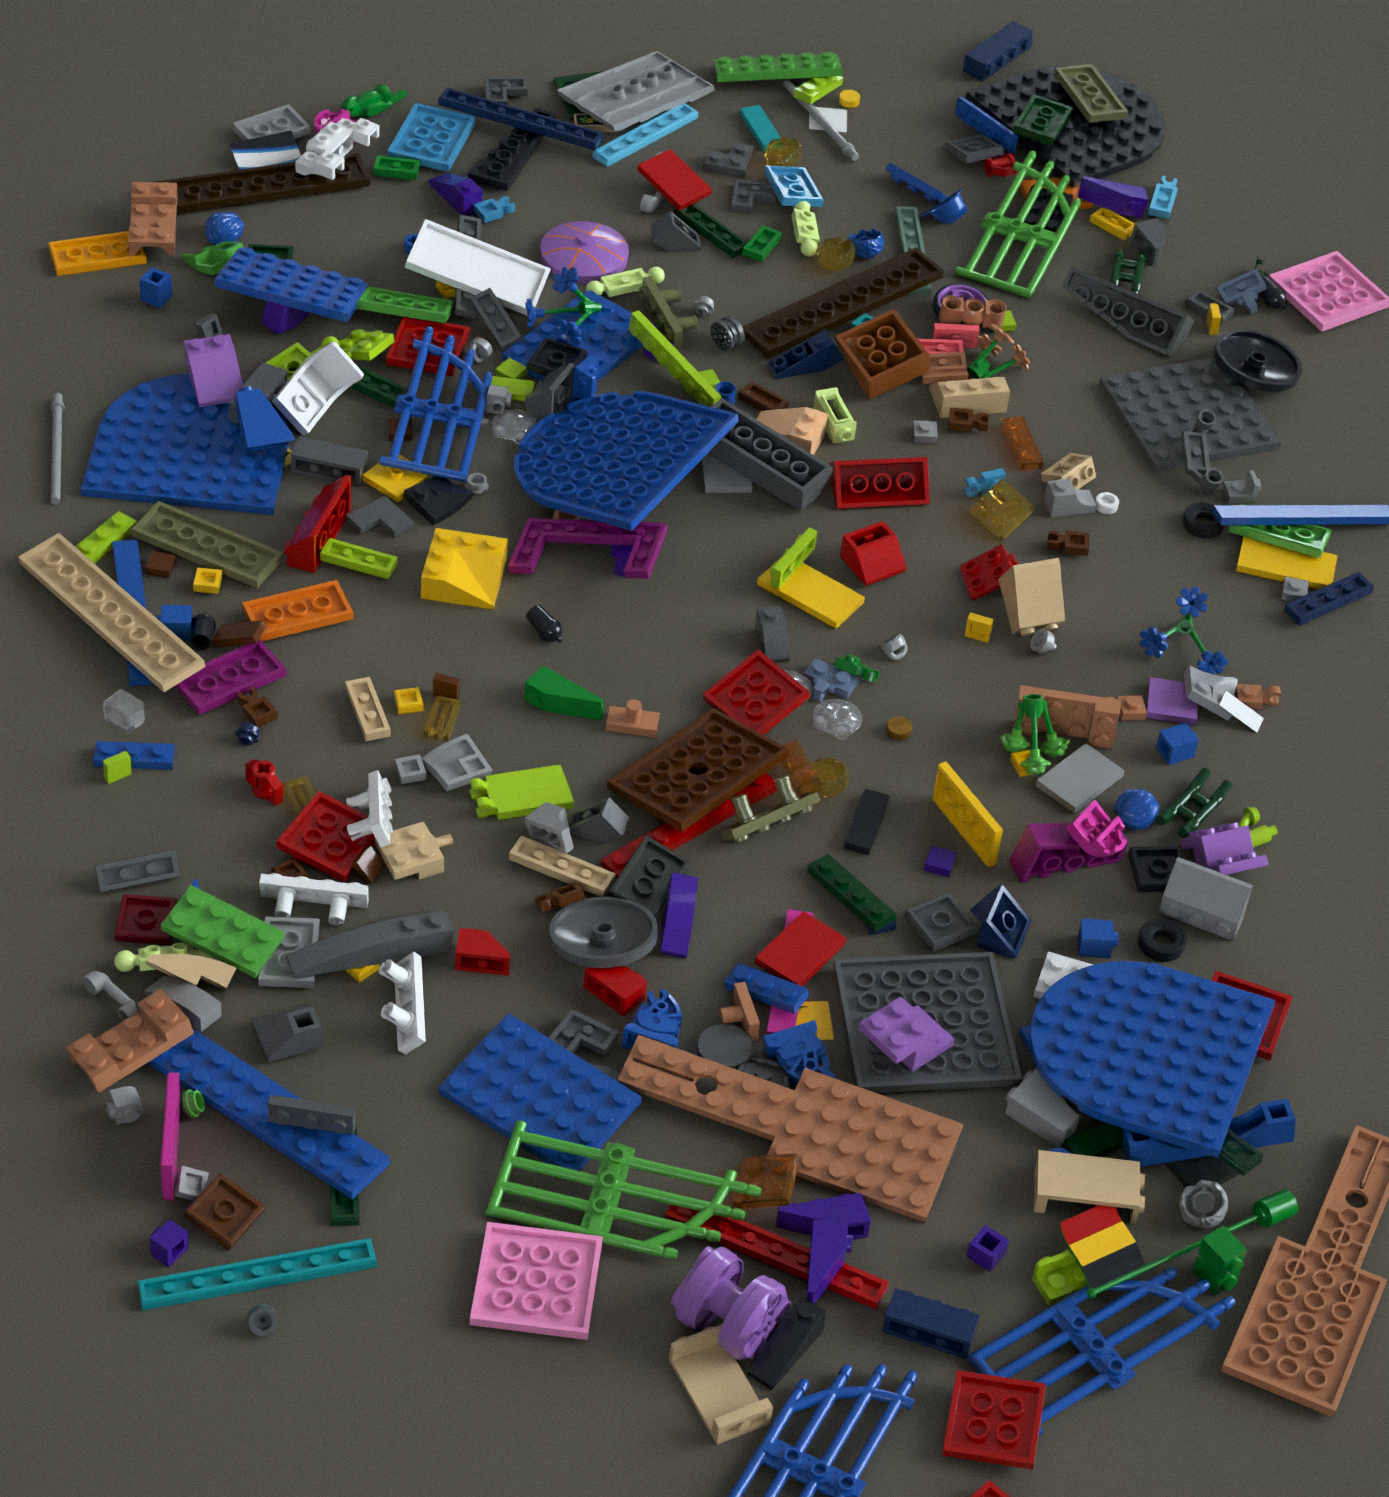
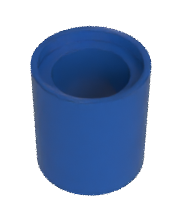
(727, 391)

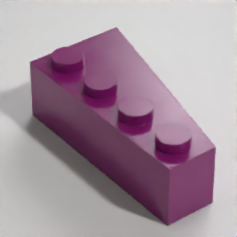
(1050, 849)

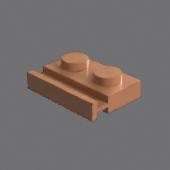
(946, 368)

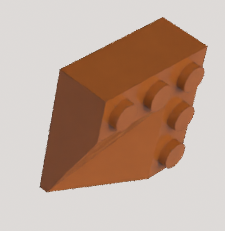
(883, 353)

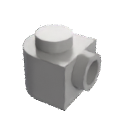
(498, 399)
(124, 1105)

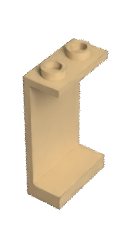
(1088, 1181)
(718, 1386)

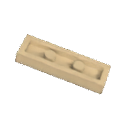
(367, 709)

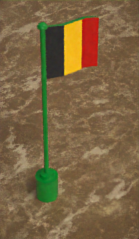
(1112, 1256)

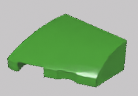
(212, 258)

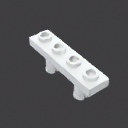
(378, 802)
(325, 891)
(409, 1007)

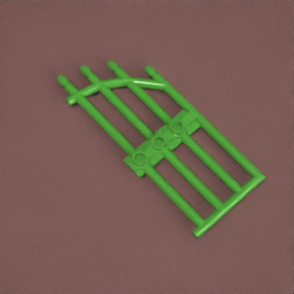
(1018, 230)
(606, 1193)

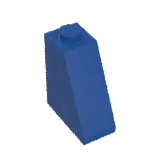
(259, 422)

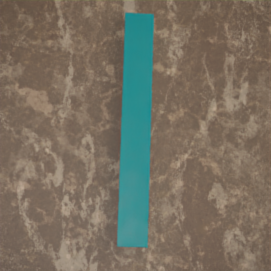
(256, 1274)

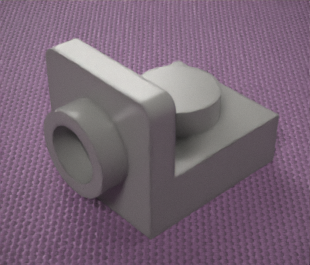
(1242, 490)

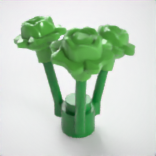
(1014, 742)

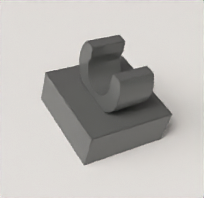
(208, 326)

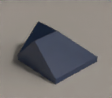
(1002, 923)

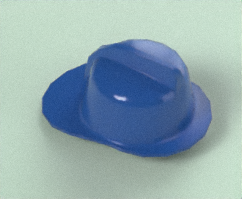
(949, 210)

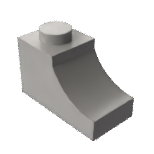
(1065, 500)
(550, 827)

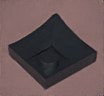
(437, 498)

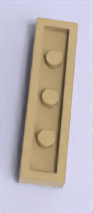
(562, 866)

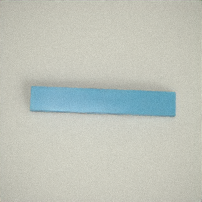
(645, 134)

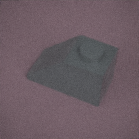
(674, 234)
(1150, 238)
(772, 633)
(598, 822)

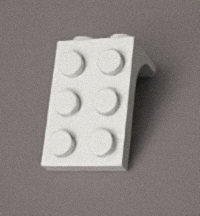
(316, 386)

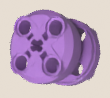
(713, 1292)

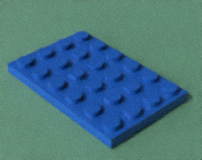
(291, 284)
(603, 335)
(537, 1081)

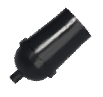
(1273, 295)
(546, 625)
(202, 627)

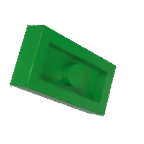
(396, 167)
(762, 243)

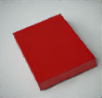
(674, 179)
(800, 949)

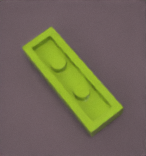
(817, 88)
(101, 540)
(359, 558)
(793, 558)

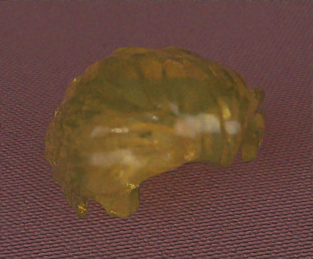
(783, 152)
(835, 254)
(832, 775)

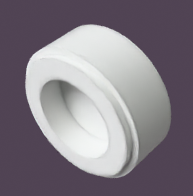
(1106, 503)

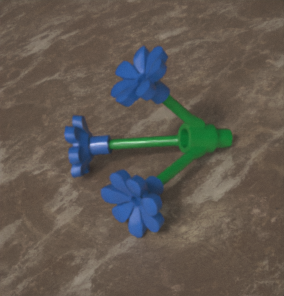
(568, 331)
(1191, 605)

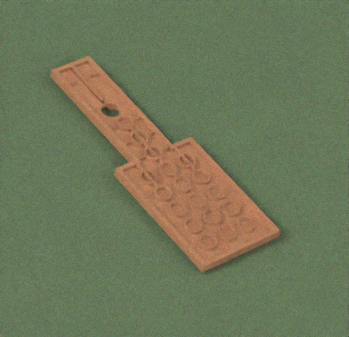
(837, 1130)
(1315, 1298)

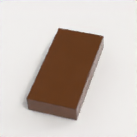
(761, 398)
(238, 633)

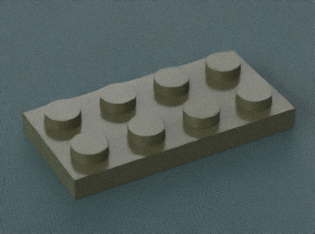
(1090, 93)

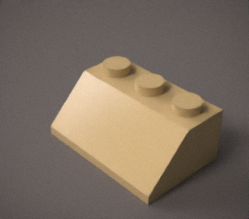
(979, 395)

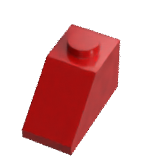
(481, 953)
(616, 987)

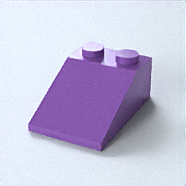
(212, 369)

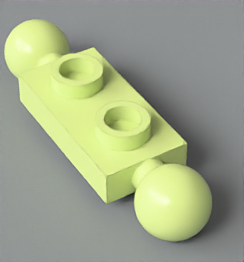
(805, 228)
(624, 281)
(126, 960)

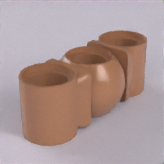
(972, 311)

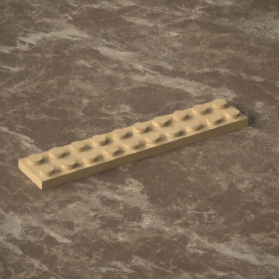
(112, 612)

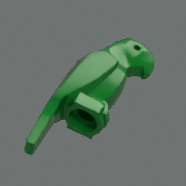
(372, 101)

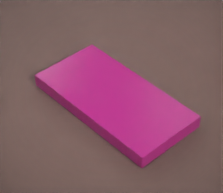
(170, 1136)

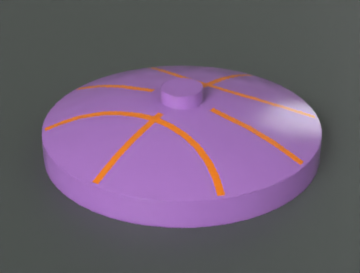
(588, 247)

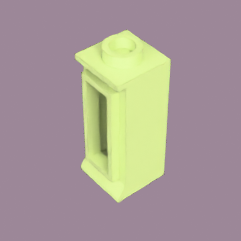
(837, 430)

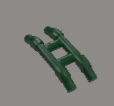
(1137, 266)
(1191, 793)

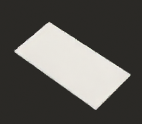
(1241, 711)

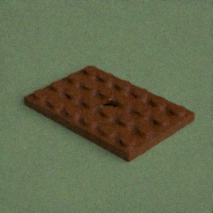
(714, 741)

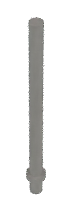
(847, 148)
(57, 408)

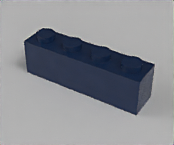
(998, 51)

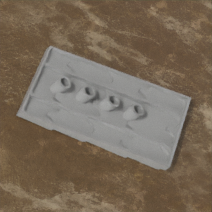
(635, 91)

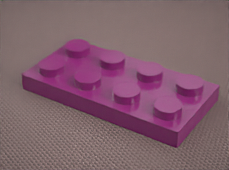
(229, 674)

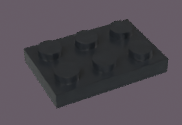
(1039, 207)

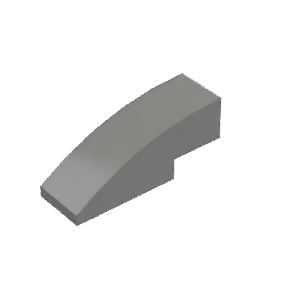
(194, 1002)

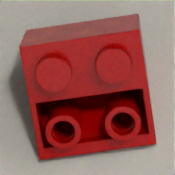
(873, 553)

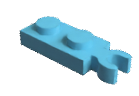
(1163, 198)

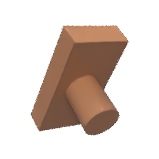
(632, 720)
(742, 1012)

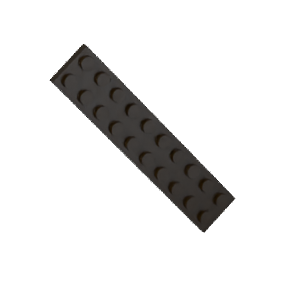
(263, 184)
(842, 302)

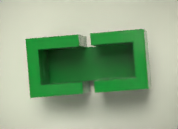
(1220, 1260)

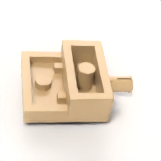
(414, 852)

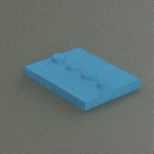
(432, 136)

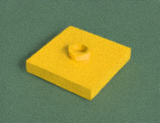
(392, 480)

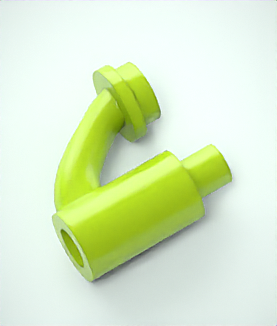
(1261, 834)

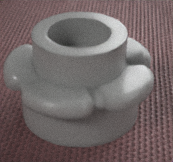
(703, 306)
(477, 483)

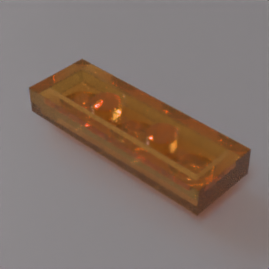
(1022, 443)
(800, 769)

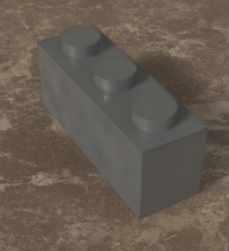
(268, 379)
(328, 460)

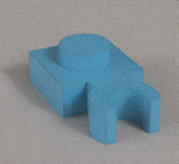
(492, 210)
(984, 483)

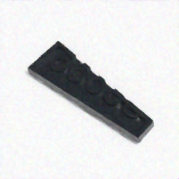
(509, 158)

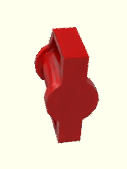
(1000, 165)
(264, 781)

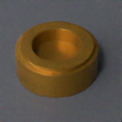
(899, 728)

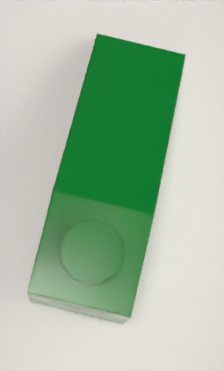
(561, 696)

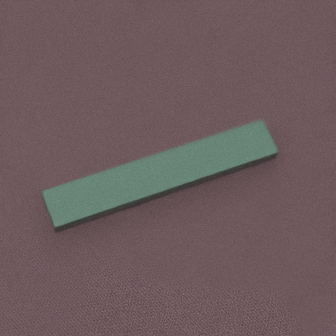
(911, 237)

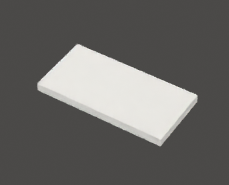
(476, 266)

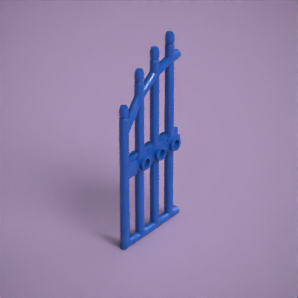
(433, 411)
(1091, 1343)
(809, 1470)

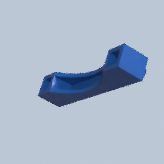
(1261, 1126)

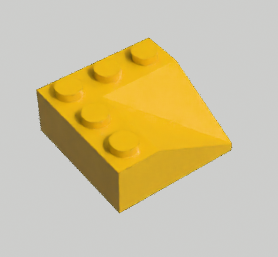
(464, 568)

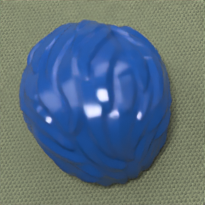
(224, 227)
(867, 243)
(1136, 808)

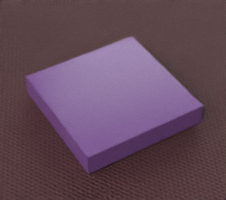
(1169, 702)

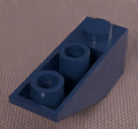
(808, 357)

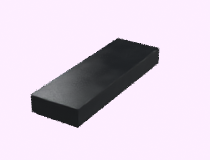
(866, 821)

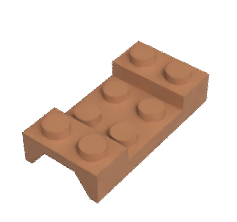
(153, 216)
(1075, 716)
(131, 1042)

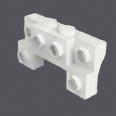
(331, 144)

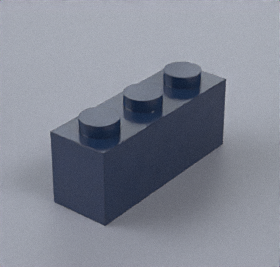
(931, 1323)

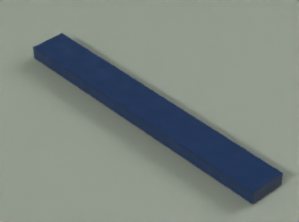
(521, 118)

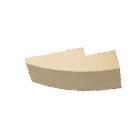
(193, 968)

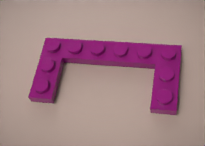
(645, 538)

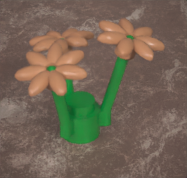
(980, 366)

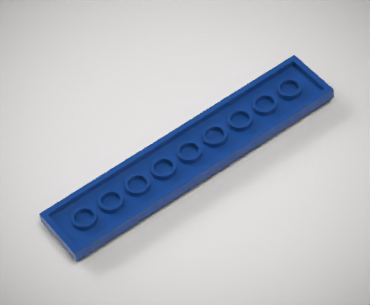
(243, 1096)

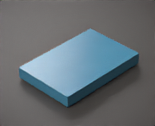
(793, 185)

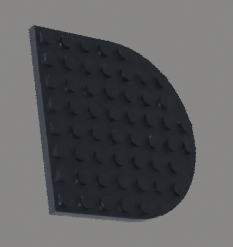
(1081, 146)

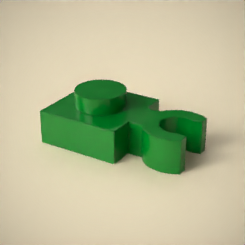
(853, 666)

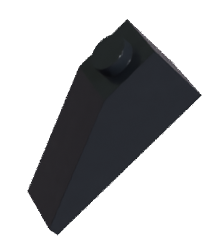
(788, 1342)

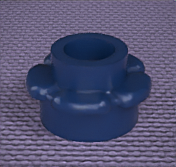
(247, 733)

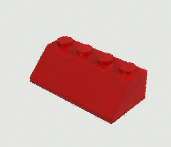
(880, 482)
(319, 524)

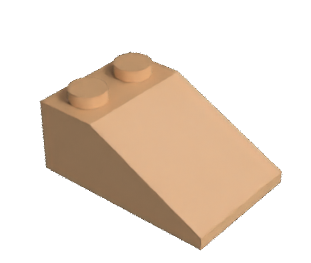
(800, 425)

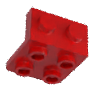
(983, 571)

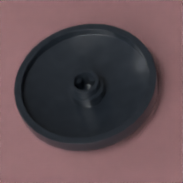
(1257, 360)

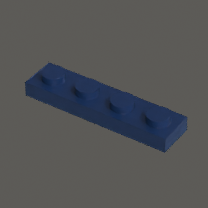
(1329, 598)

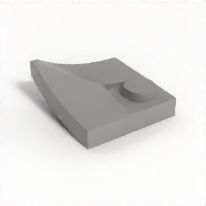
(1209, 689)
(456, 763)

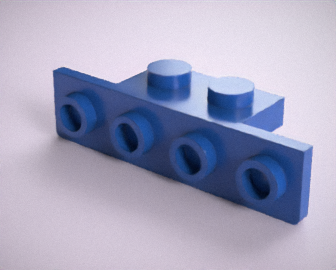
(986, 125)

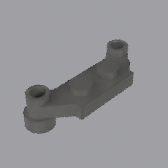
(1196, 453)

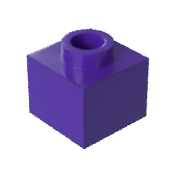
(168, 1243)
(987, 1248)

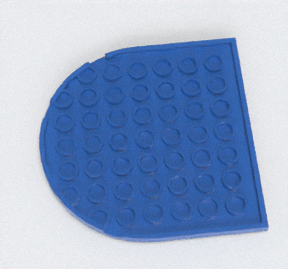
(172, 451)
(616, 454)
(1150, 1049)

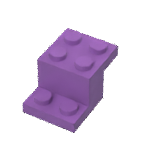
(1224, 848)
(906, 1034)

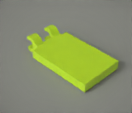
(520, 792)

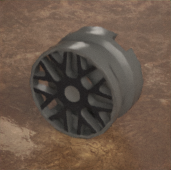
(728, 332)

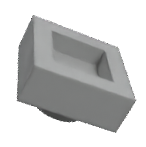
(925, 432)
(1294, 589)
(410, 769)
(190, 1183)

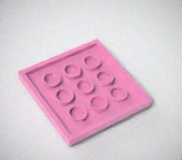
(1330, 291)
(536, 1281)

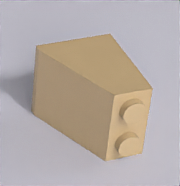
(1033, 596)

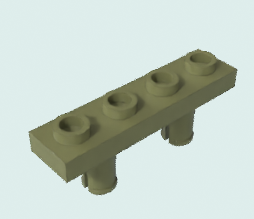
(657, 305)
(780, 813)

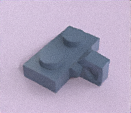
(1243, 290)
(830, 679)

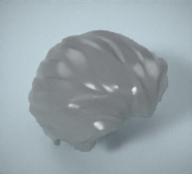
(1203, 1204)

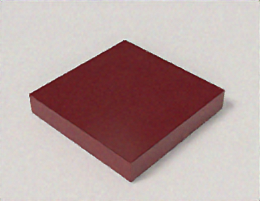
(142, 918)

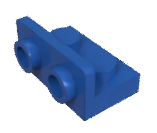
(585, 378)

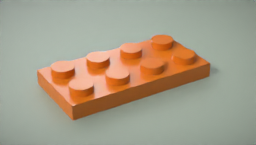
(299, 610)

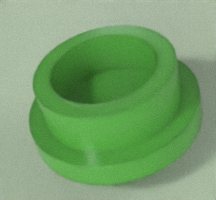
(192, 1103)

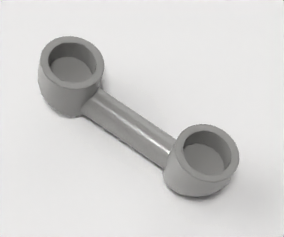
(650, 203)
(98, 981)

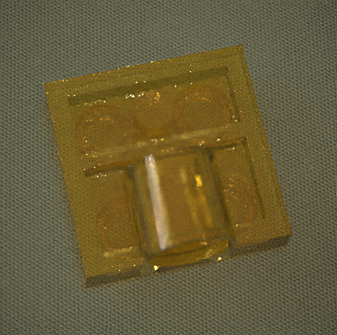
(1001, 509)

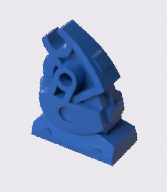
(655, 1020)
(796, 1050)

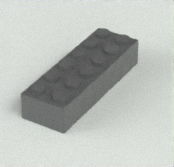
(771, 460)

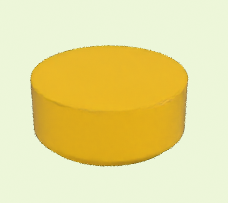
(849, 98)

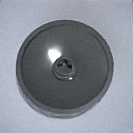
(603, 932)

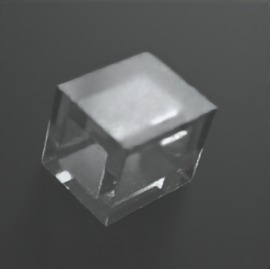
(124, 711)

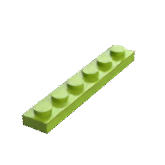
(672, 360)

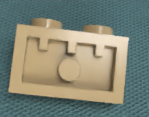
(1073, 466)

